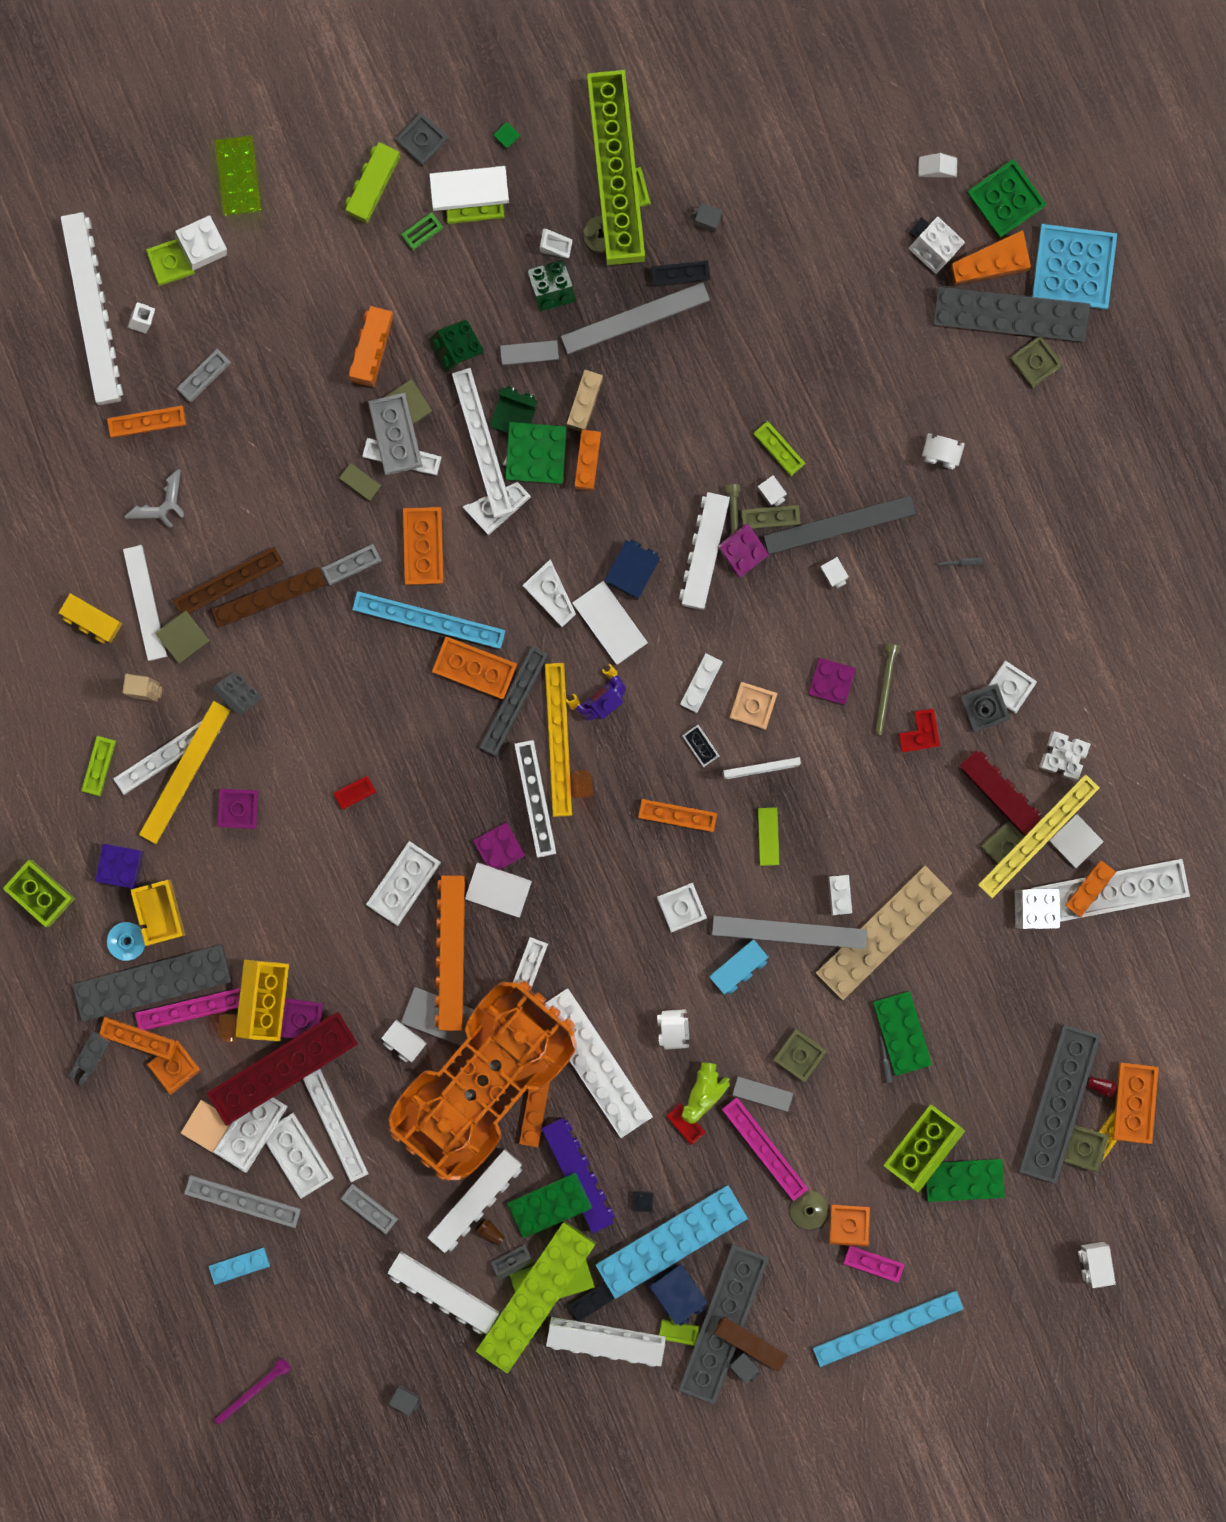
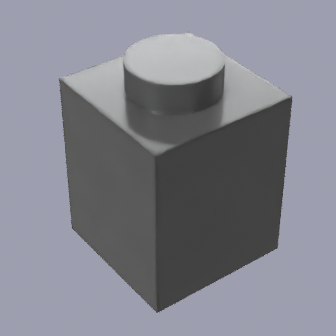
(707, 217)
(745, 1367)
(405, 1400)

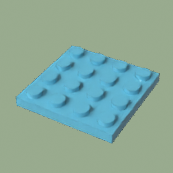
(1074, 265)

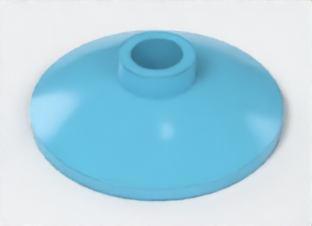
(116, 939)

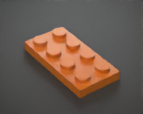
(423, 546)
(474, 668)
(1135, 1103)

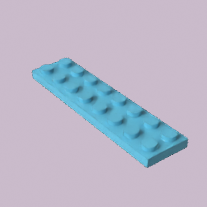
(671, 1241)

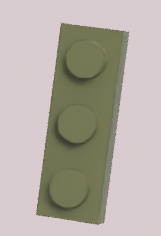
(771, 517)

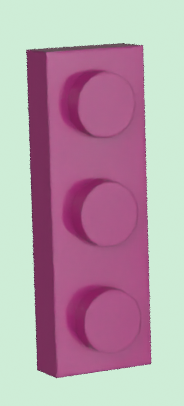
(873, 1263)

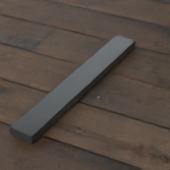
(839, 525)

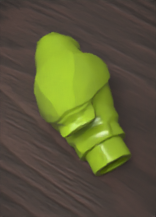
(704, 1093)

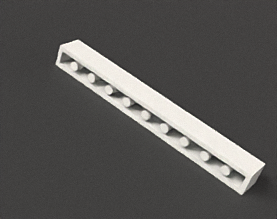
(91, 309)

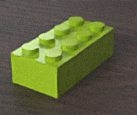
(924, 1148)

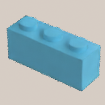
(739, 967)

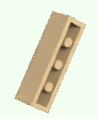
(142, 688)

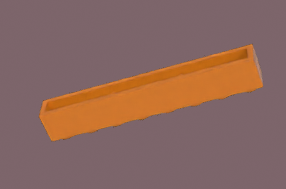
(451, 953)

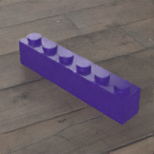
(570, 1160)

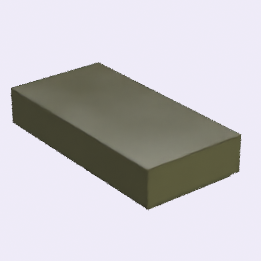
(360, 482)

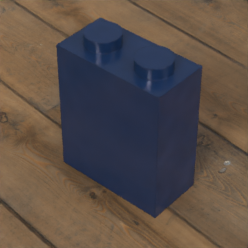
(632, 569)
(677, 1295)

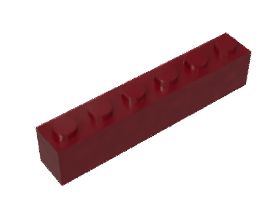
(1000, 792)

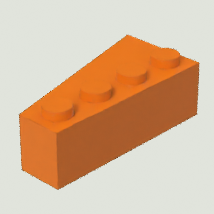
(992, 262)
(371, 346)

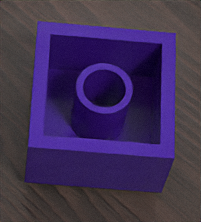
(119, 866)

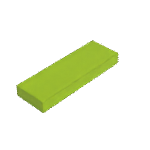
(476, 213)
(779, 448)
(98, 766)
(768, 836)

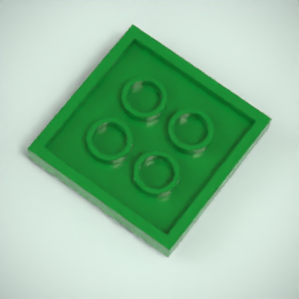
(1006, 198)
(535, 453)

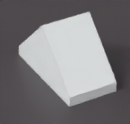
(937, 166)
(555, 244)

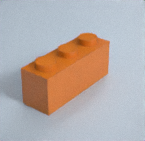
(587, 460)

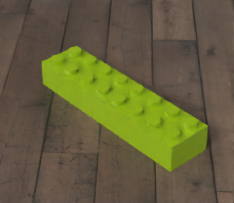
(536, 1297)

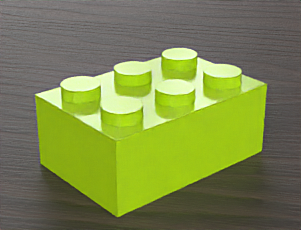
(39, 893)

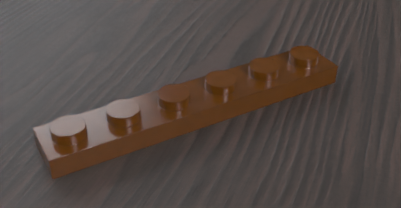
(229, 581)
(268, 597)

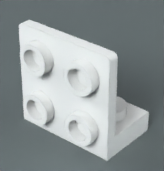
(936, 245)
(1037, 908)

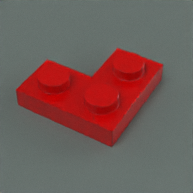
(926, 733)

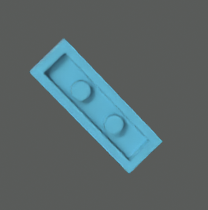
(239, 1266)

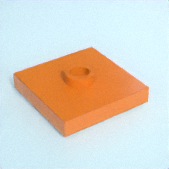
(174, 1072)
(849, 1225)

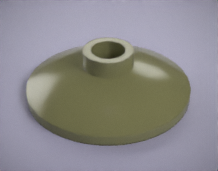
(799, 1206)

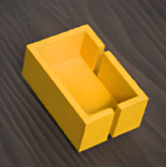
(158, 911)

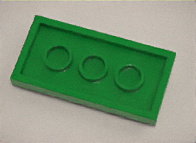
(902, 1033)
(966, 1181)
(549, 1205)

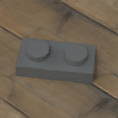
(512, 1262)

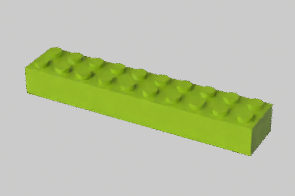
(616, 167)

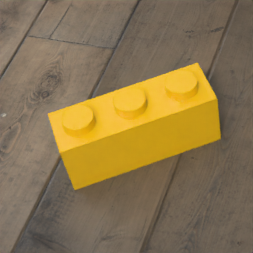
(89, 619)

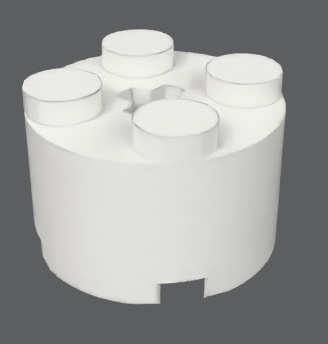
(942, 450)
(674, 1029)

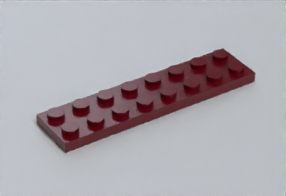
(282, 1068)

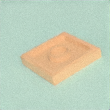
(753, 705)
(205, 1126)

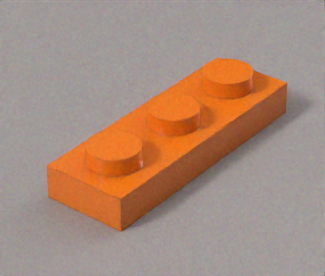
(1090, 888)

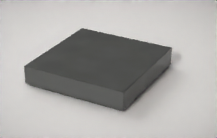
(421, 139)

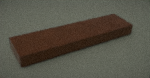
(751, 1344)

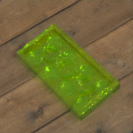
(238, 175)

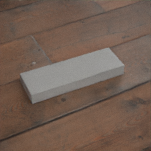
(529, 353)
(203, 375)
(351, 564)
(762, 1093)
(369, 1208)

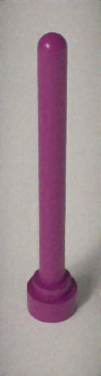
(280, 1368)

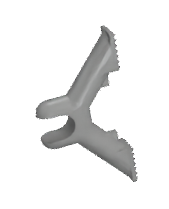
(161, 512)

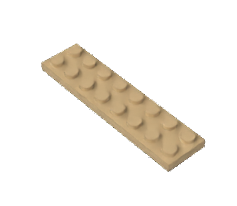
(885, 932)

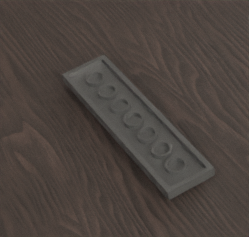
(1011, 313)
(152, 983)
(1059, 1103)
(733, 1300)

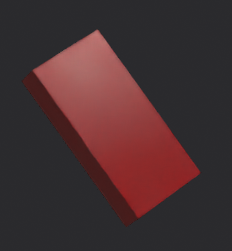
(354, 792)
(691, 1132)

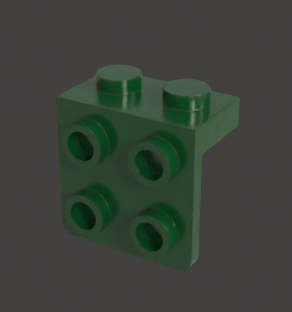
(551, 285)
(455, 345)
(513, 408)

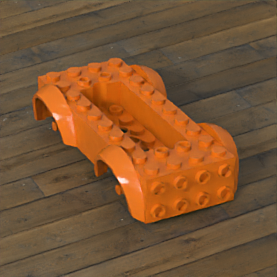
(461, 1133)

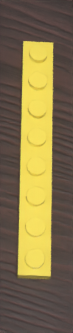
(1038, 836)

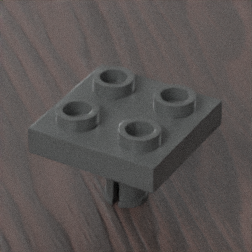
(236, 693)
(985, 707)

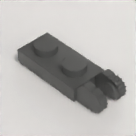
(90, 1056)

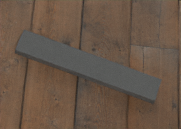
(513, 701)

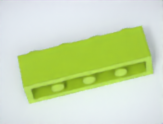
(372, 183)

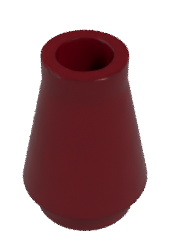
(1102, 1086)

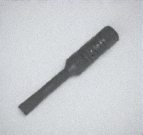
(964, 562)
(886, 1064)

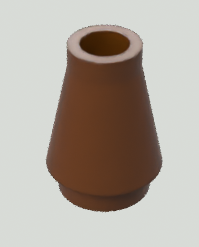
(489, 1231)

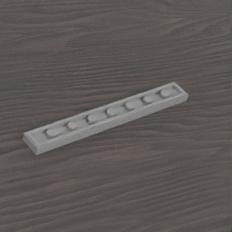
(635, 318)
(789, 932)

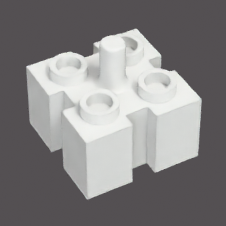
(1064, 756)

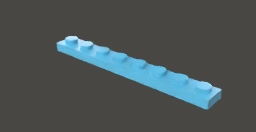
(428, 620)
(888, 1328)

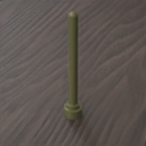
(733, 492)
(891, 652)

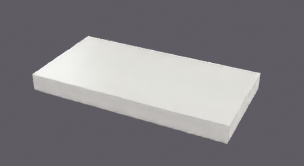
(469, 188)
(610, 623)
(761, 768)
(403, 883)
(249, 1134)
(298, 1156)

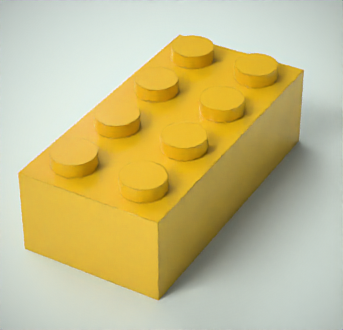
(262, 1000)

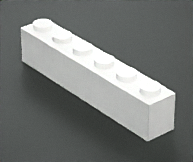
(705, 551)
(535, 798)
(475, 1200)
(443, 1292)
(606, 1341)

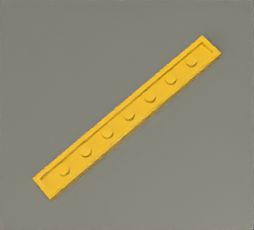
(558, 739)
(185, 772)

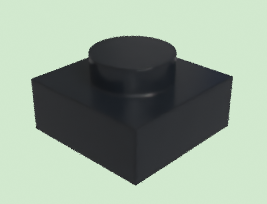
(919, 228)
(642, 1201)

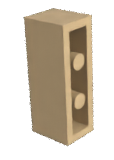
(584, 401)

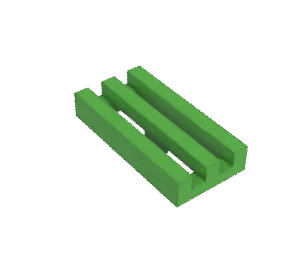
(409, 240)

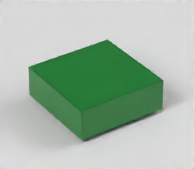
(506, 135)

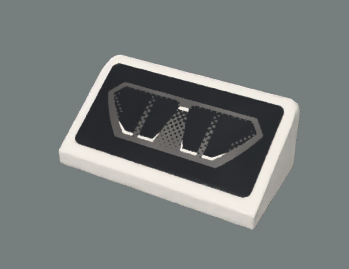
(700, 746)

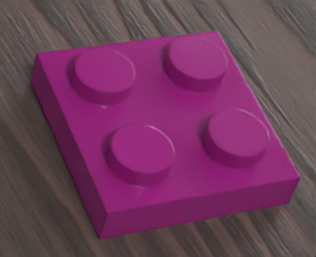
(743, 550)
(832, 681)
(238, 808)
(499, 847)
(300, 1017)

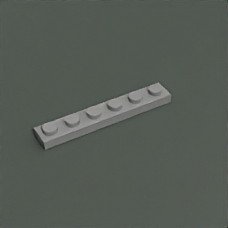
(242, 1201)

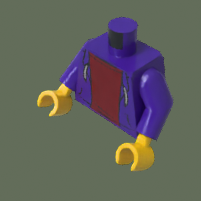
(604, 700)

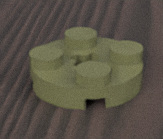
(590, 235)

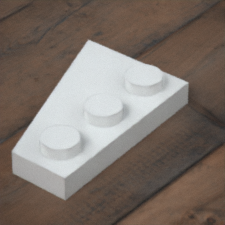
(482, 511)
(550, 594)

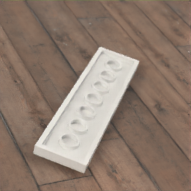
(1128, 889)
(601, 1071)

